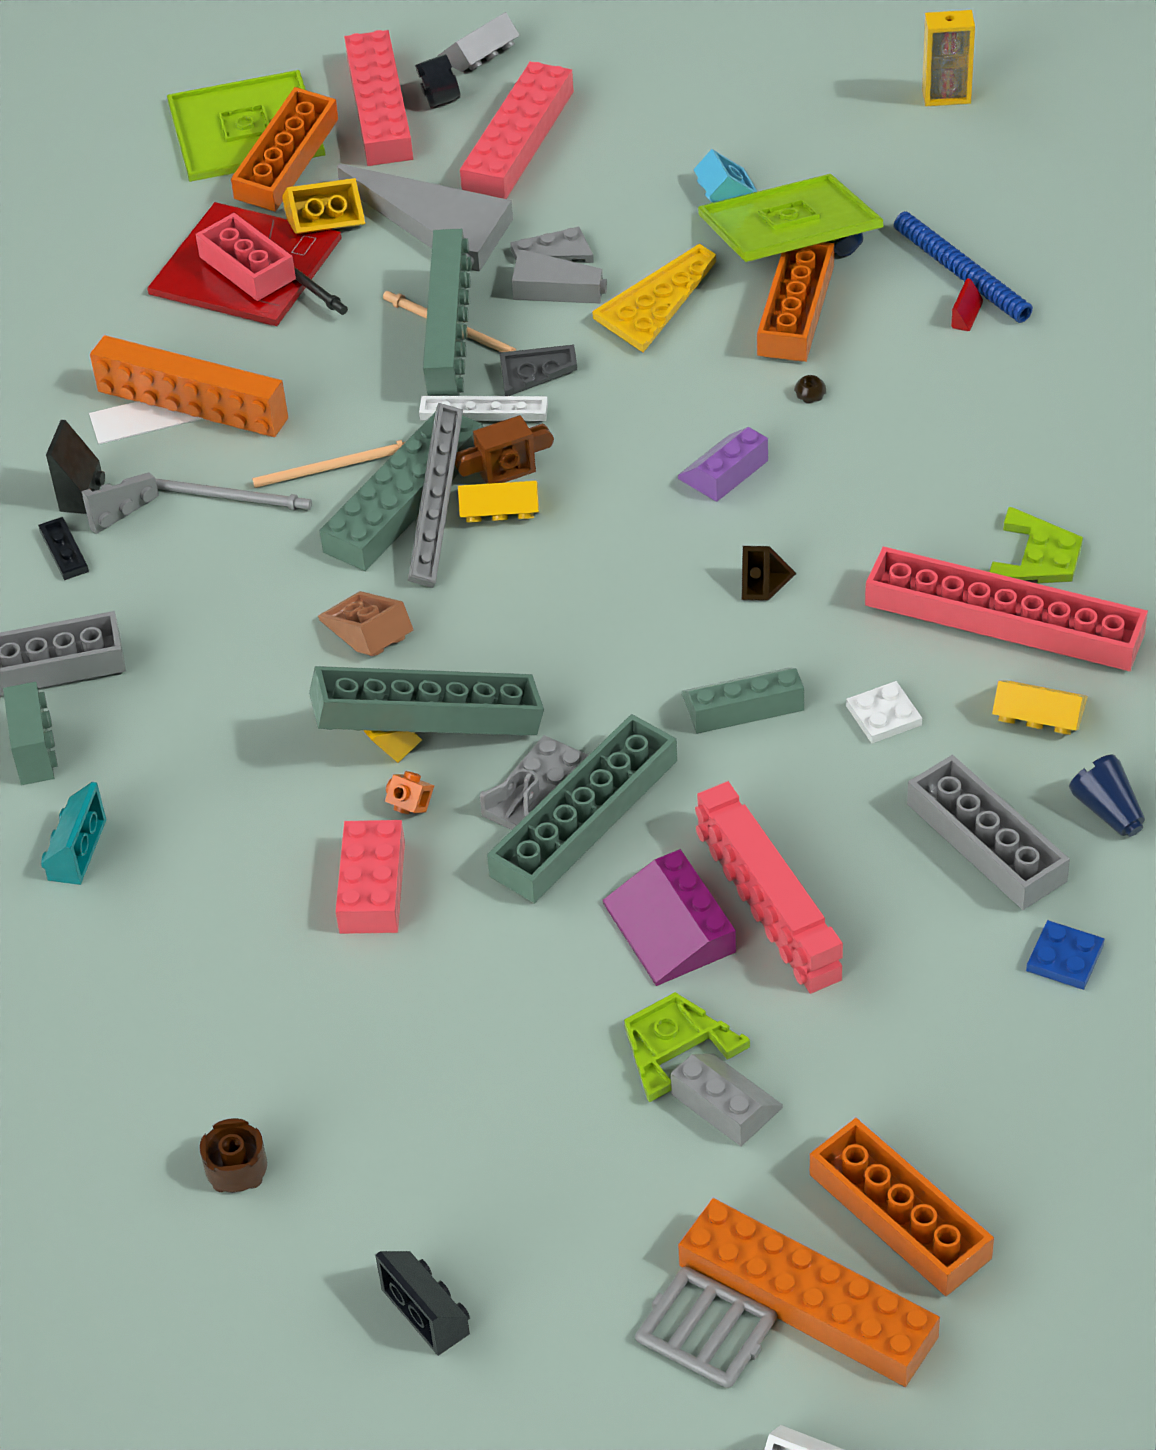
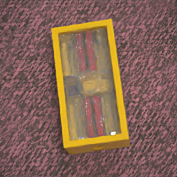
(948, 57)

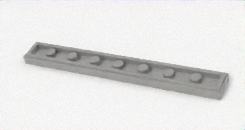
(435, 495)

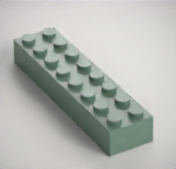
(447, 313)
(386, 501)
(425, 701)
(582, 808)

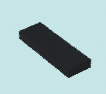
(63, 548)

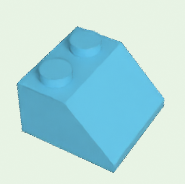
(722, 177)

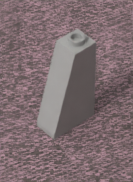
(556, 280)

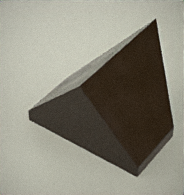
(763, 573)

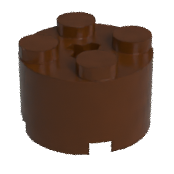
(233, 1156)

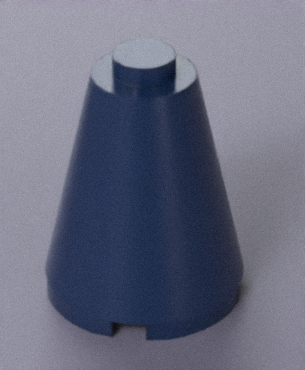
(1109, 795)

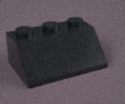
(422, 1299)

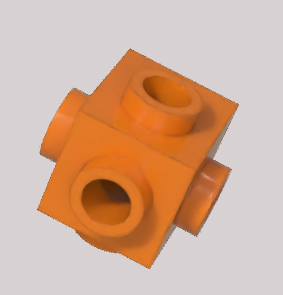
(408, 793)

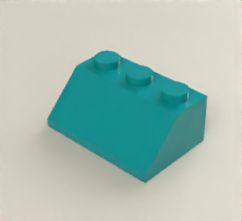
(75, 836)

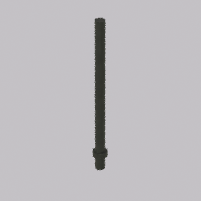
(332, 301)

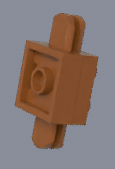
(504, 450)

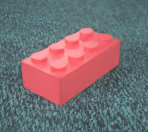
(245, 256)
(370, 877)

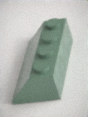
(745, 699)

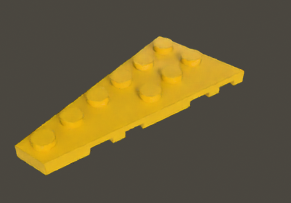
(648, 305)

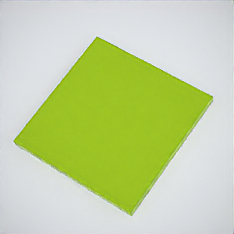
(225, 121)
(789, 217)

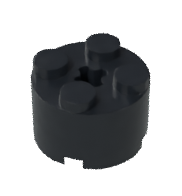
(438, 80)

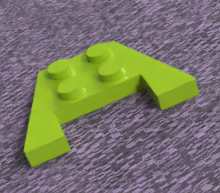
(1049, 552)
(669, 1030)

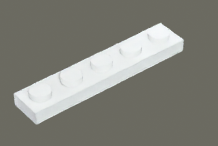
(489, 407)

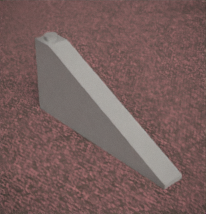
(427, 207)

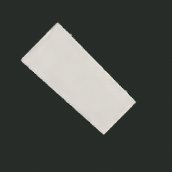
(133, 420)

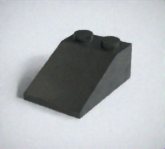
(72, 469)

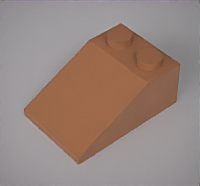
(368, 622)

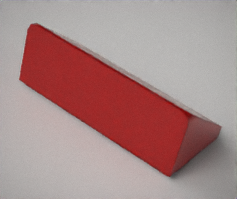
(966, 306)

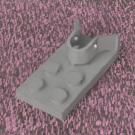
(530, 782)

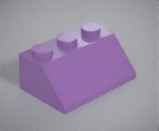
(727, 463)

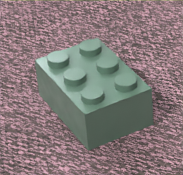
(29, 733)

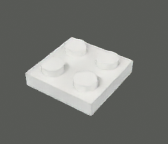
(884, 712)

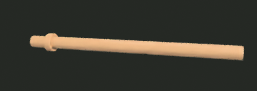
(400, 301)
(327, 465)

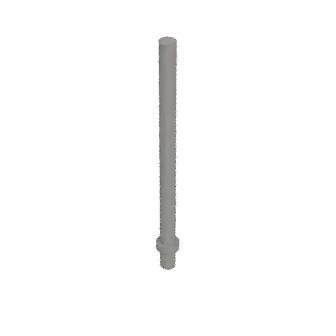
(291, 501)

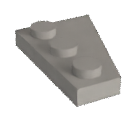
(562, 244)
(117, 501)

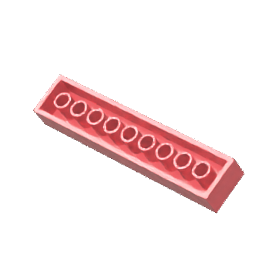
(1006, 608)

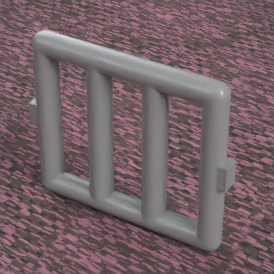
(701, 1364)

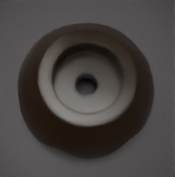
(810, 388)

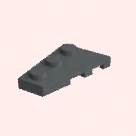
(535, 366)

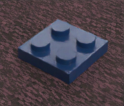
(1065, 954)

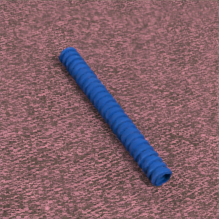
(963, 266)

